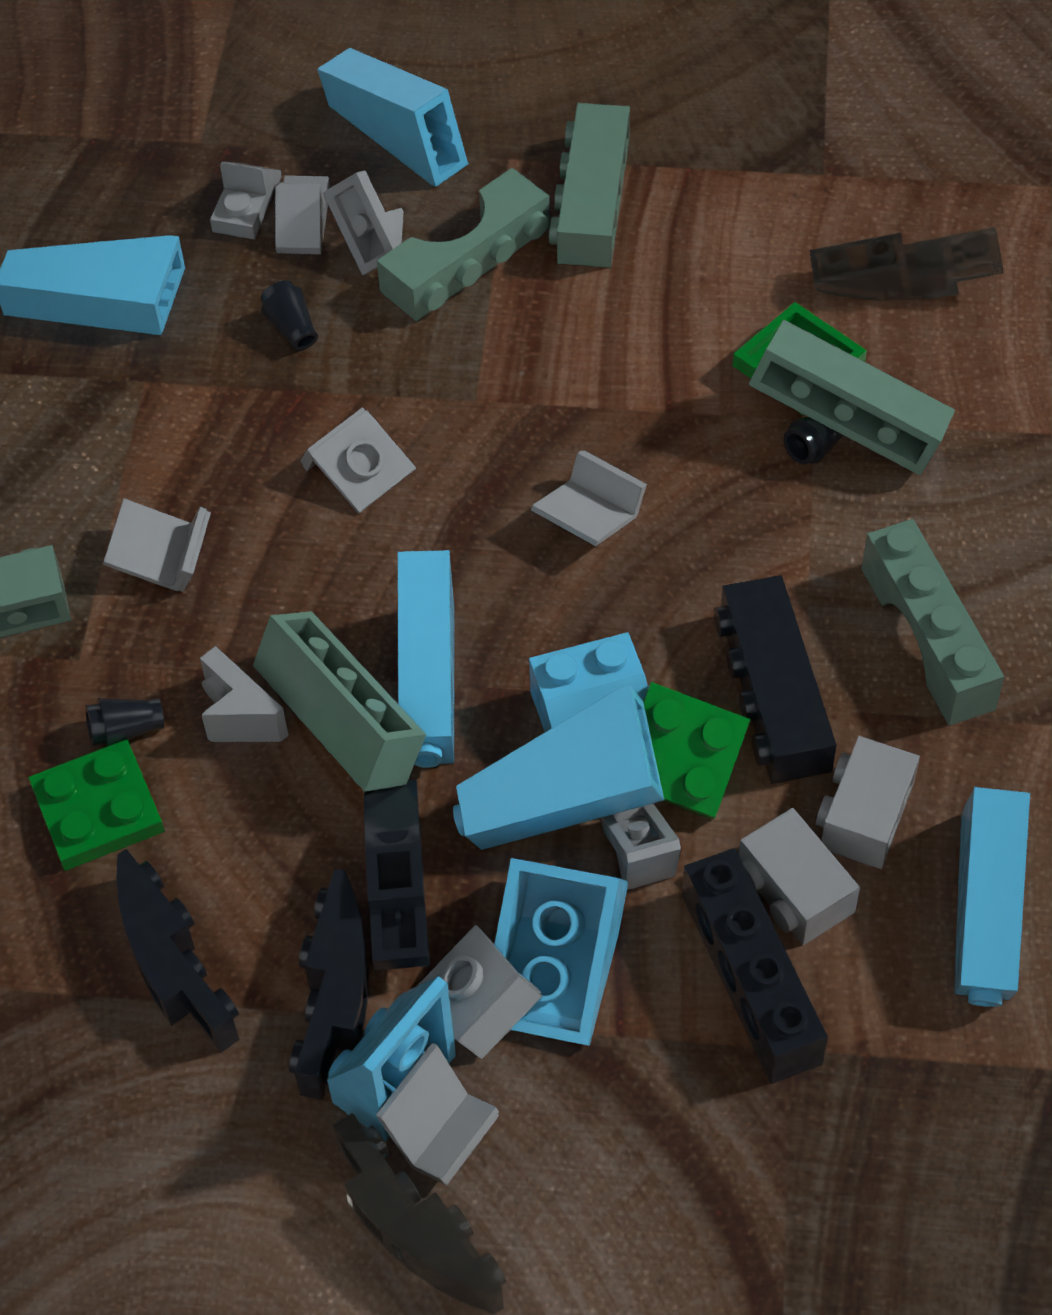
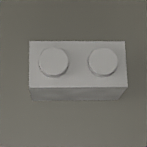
(868, 801)
(798, 877)

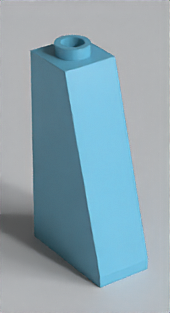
(398, 112)
(95, 283)
(427, 650)
(567, 776)
(991, 895)

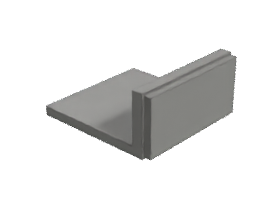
(359, 460)
(594, 500)
(156, 545)
(483, 992)
(435, 1118)

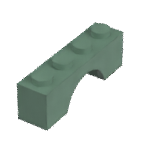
(426, 273)
(954, 655)

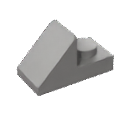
(243, 199)
(300, 214)
(363, 220)
(241, 706)
(643, 844)

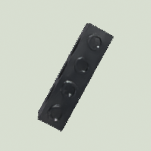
(753, 966)

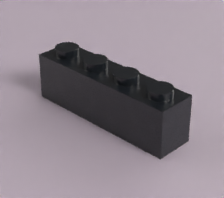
(775, 679)

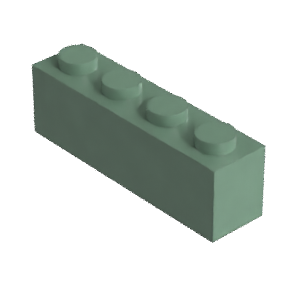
(592, 185)
(852, 397)
(31, 591)
(339, 701)

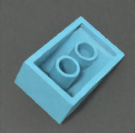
(582, 675)
(561, 937)
(391, 1047)

